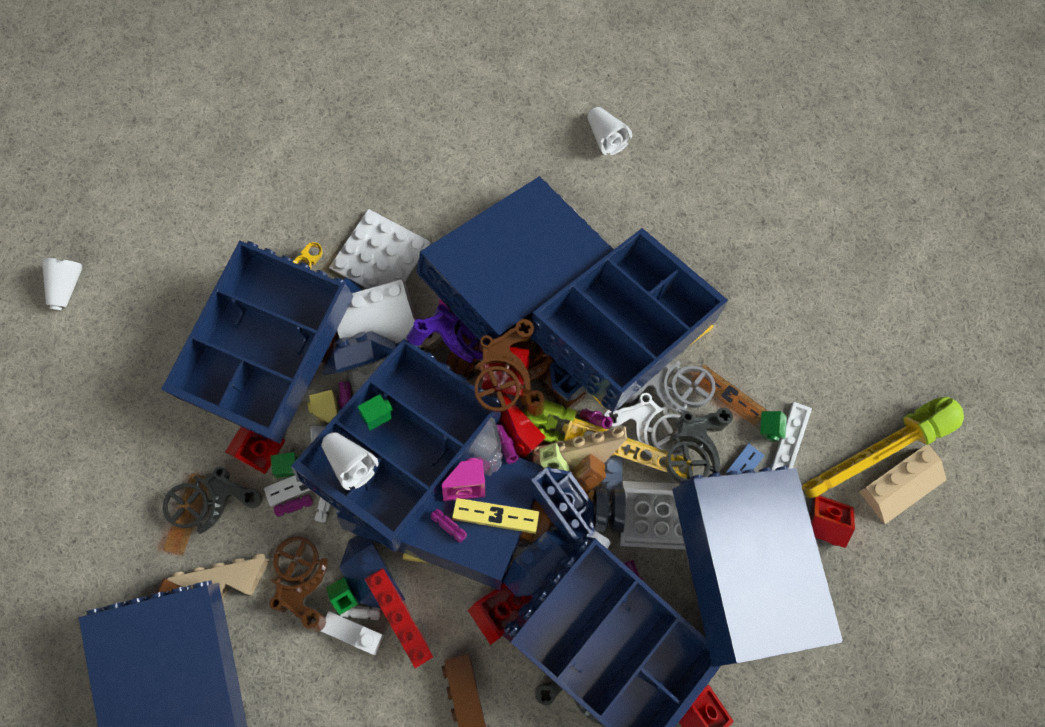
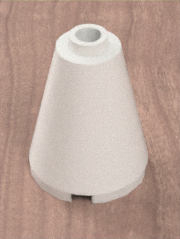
(608, 131)
(59, 281)
(349, 461)

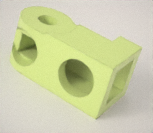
(552, 458)

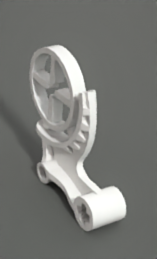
(642, 415)

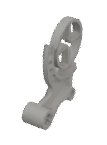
(659, 382)

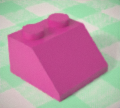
(465, 481)

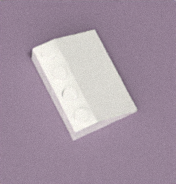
(380, 310)
(651, 516)

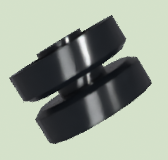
(609, 509)

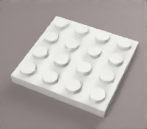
(378, 252)

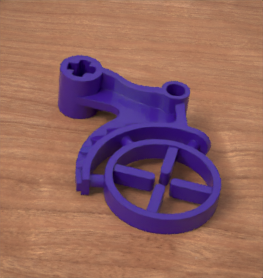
(444, 323)

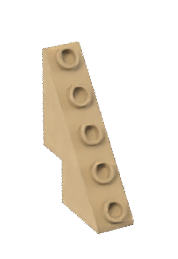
(599, 444)
(240, 575)

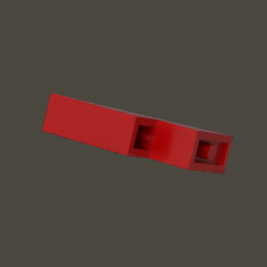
(399, 618)

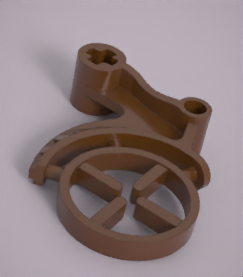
(498, 352)
(534, 399)
(292, 596)

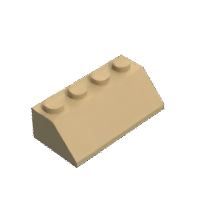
(905, 483)

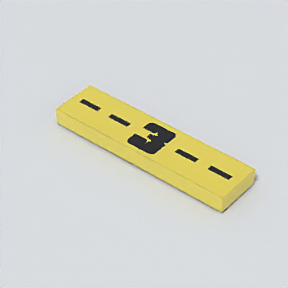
(495, 515)

